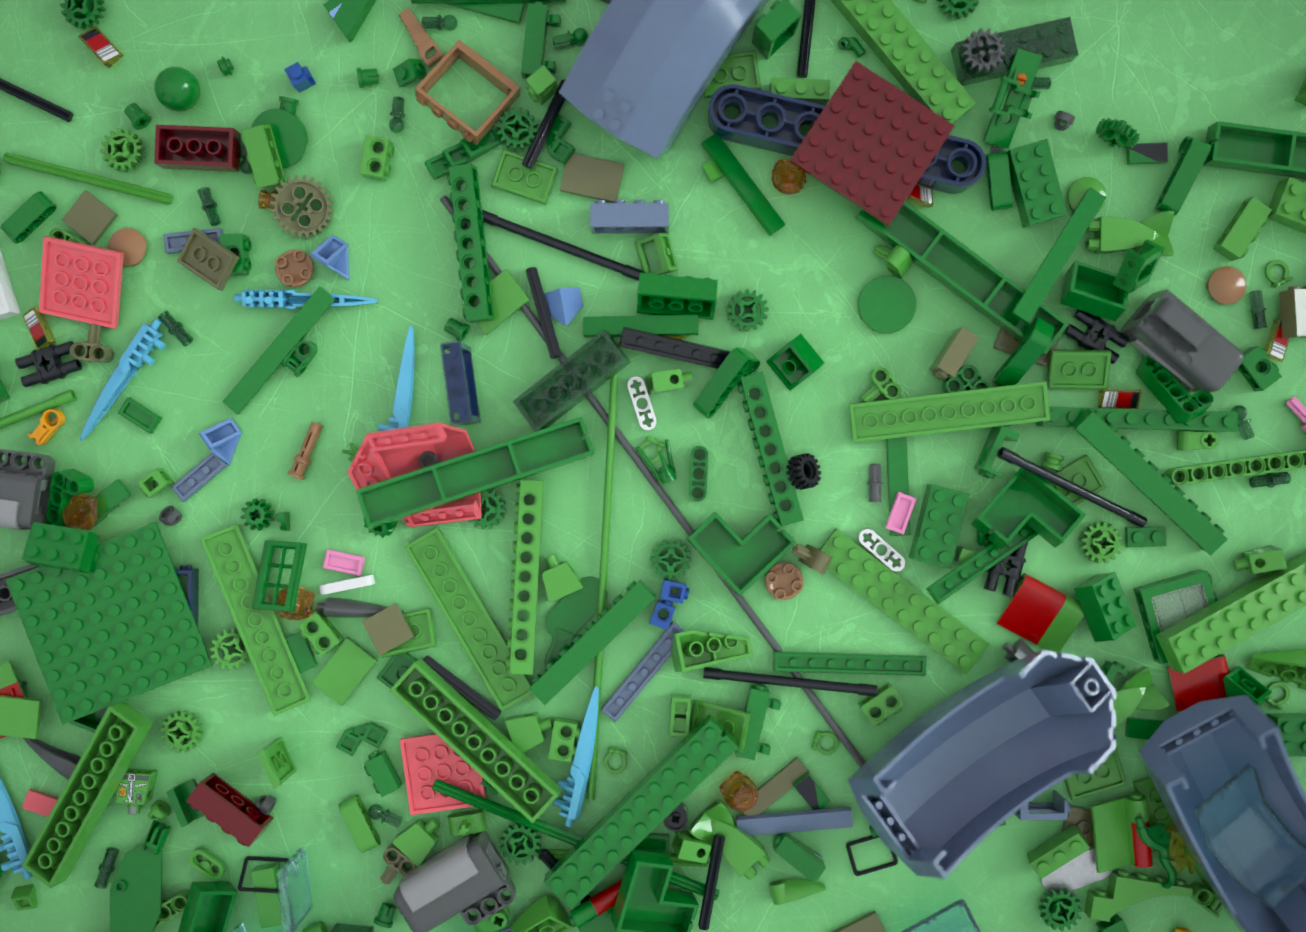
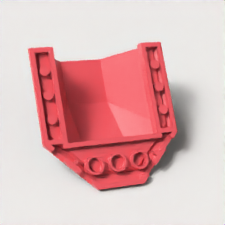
(398, 452)

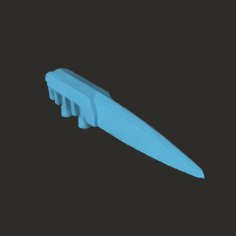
(291, 300)
(125, 370)
(404, 388)
(581, 766)
(13, 835)

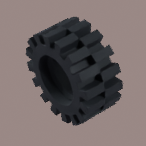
(806, 478)

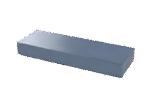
(176, 241)
(199, 476)

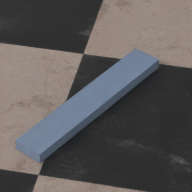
(641, 674)
(795, 821)

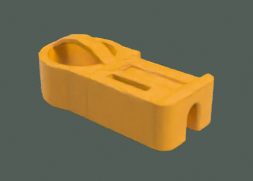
(47, 429)

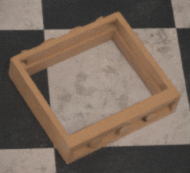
(484, 68)

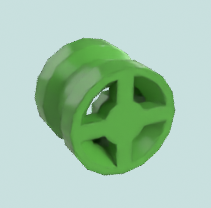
(1052, 461)

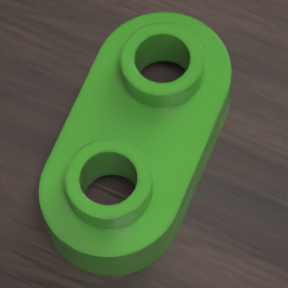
(207, 865)

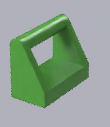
(664, 252)

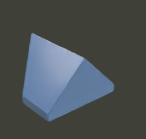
(334, 255)
(564, 303)
(222, 439)

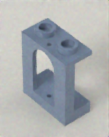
(1058, 809)

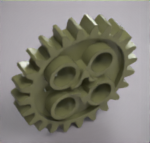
(286, 196)

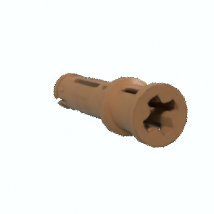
(302, 460)

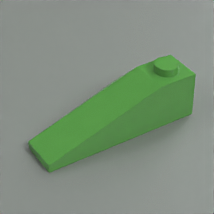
(701, 649)
(1286, 665)
(542, 916)

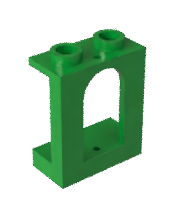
(1136, 266)
(991, 448)

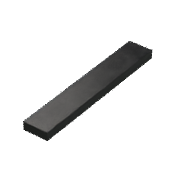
(672, 348)

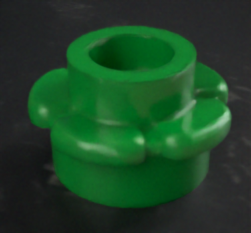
(225, 66)

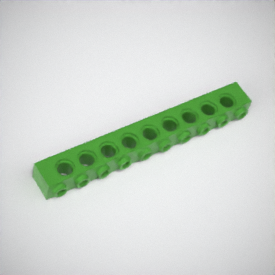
(526, 664)

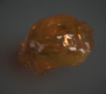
(788, 177)
(81, 512)
(303, 604)
(737, 790)

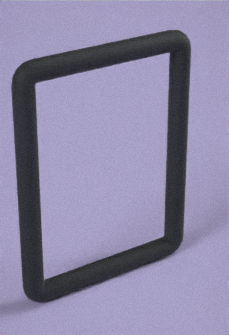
(871, 869)
(240, 888)

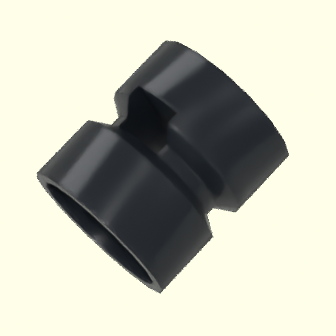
(677, 819)

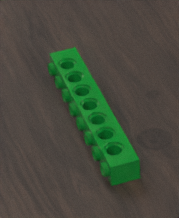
(484, 310)
(793, 513)

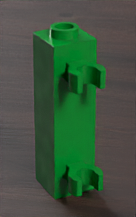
(535, 38)
(756, 704)

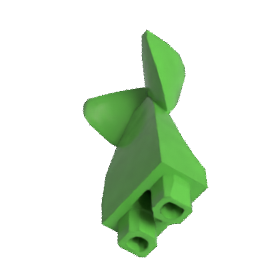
(1122, 234)
(1137, 694)
(739, 847)

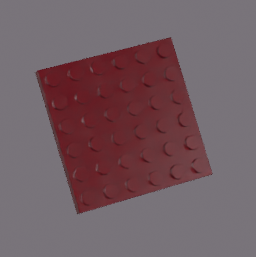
(871, 143)

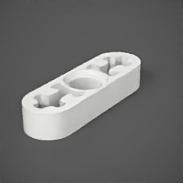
(642, 388)
(888, 562)
(347, 584)

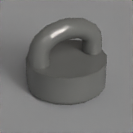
(1064, 117)
(428, 459)
(170, 516)
(268, 804)

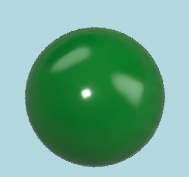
(177, 89)

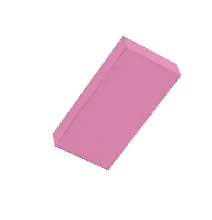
(900, 513)
(344, 562)

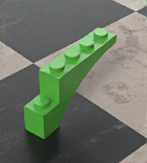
(1127, 889)

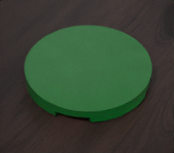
(288, 133)
(887, 304)

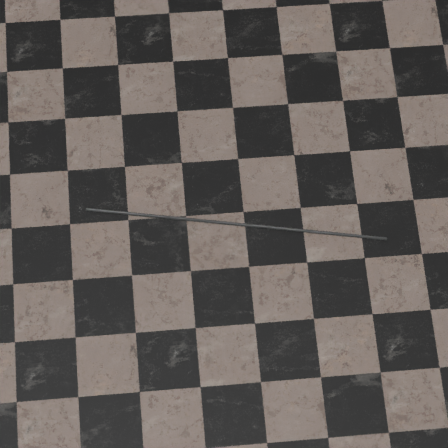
(682, 521)

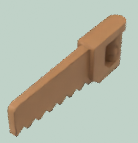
(421, 38)

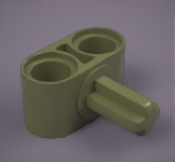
(92, 347)
(812, 557)
(396, 864)

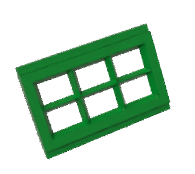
(295, 576)

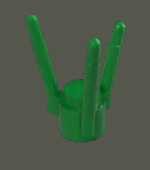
(667, 472)

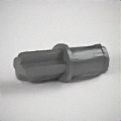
(874, 483)

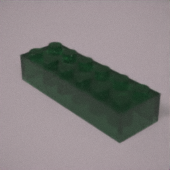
(1050, 39)
(572, 381)

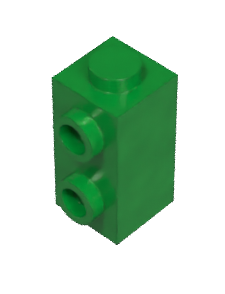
(382, 772)

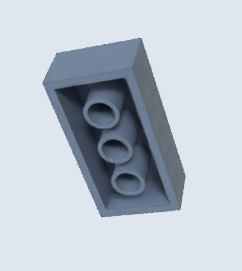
(629, 217)

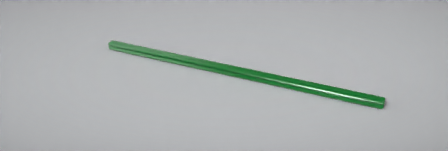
(545, 828)

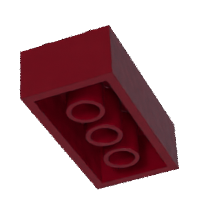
(197, 148)
(229, 809)

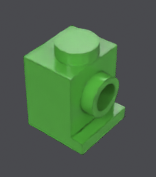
(147, 484)

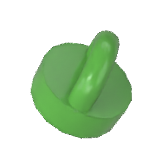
(159, 810)

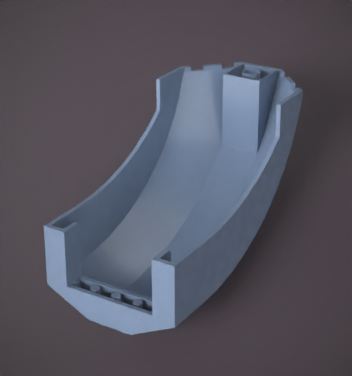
(653, 65)
(985, 757)
(1194, 758)

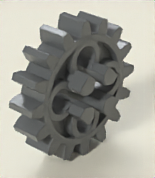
(992, 56)

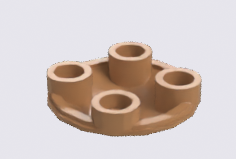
(130, 243)
(294, 268)
(1226, 285)
(784, 581)

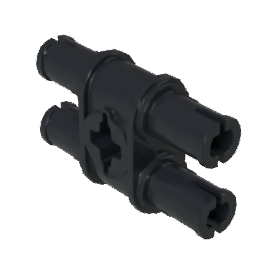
(1104, 330)
(48, 356)
(1012, 574)

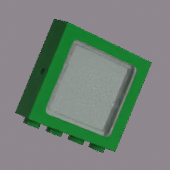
(1170, 602)

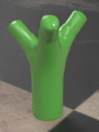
(353, 452)

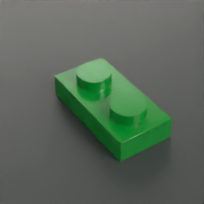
(1145, 536)

